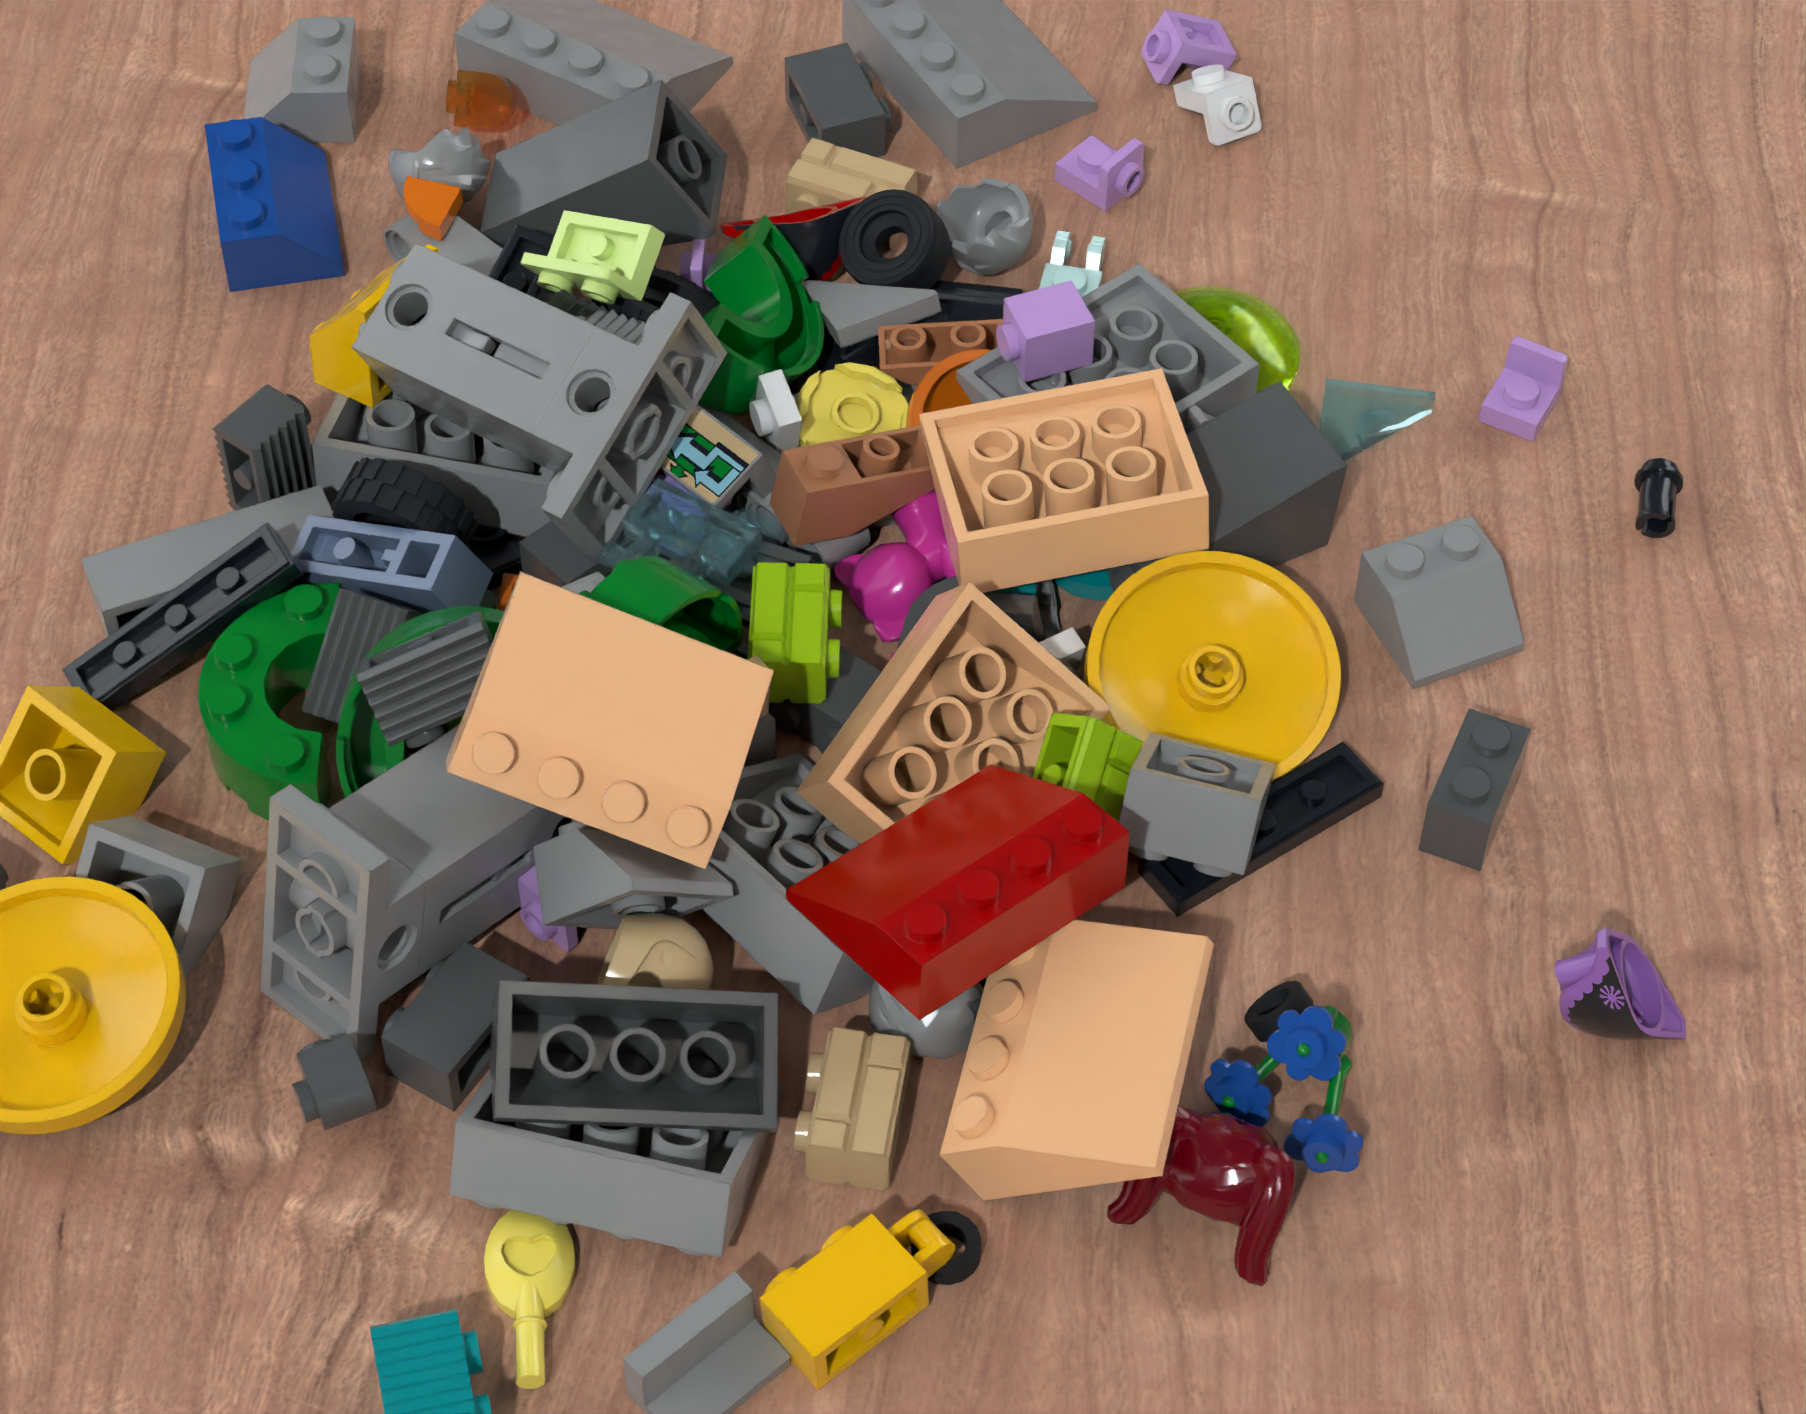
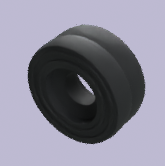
(877, 220)

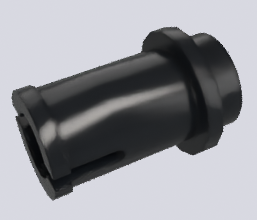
(1657, 487)

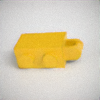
(853, 1293)

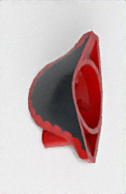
(811, 234)

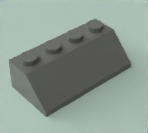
(634, 1056)

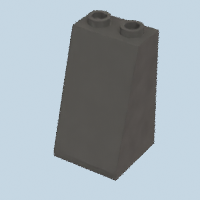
(622, 161)
(1266, 479)

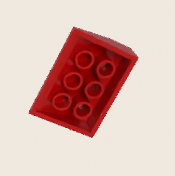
(966, 884)

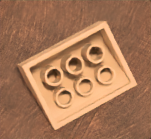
(1065, 481)
(947, 704)
(610, 720)
(1077, 1061)

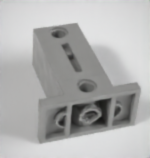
(543, 383)
(386, 886)

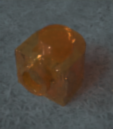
(480, 99)

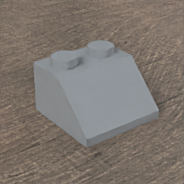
(309, 80)
(1439, 601)
(1195, 804)
(173, 875)
(597, 878)

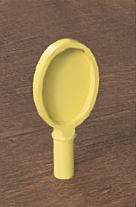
(529, 1277)

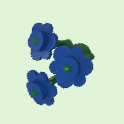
(1309, 1046)

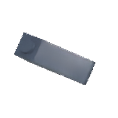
(391, 563)

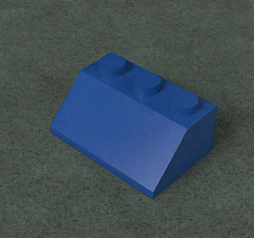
(271, 205)

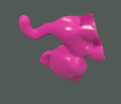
(896, 573)

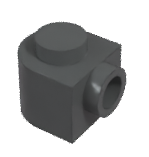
(332, 1083)

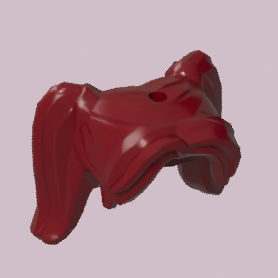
(1226, 1174)

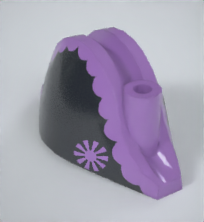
(1617, 992)

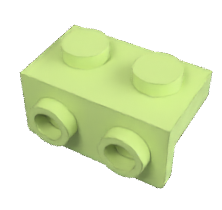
(598, 257)

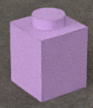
(1046, 331)

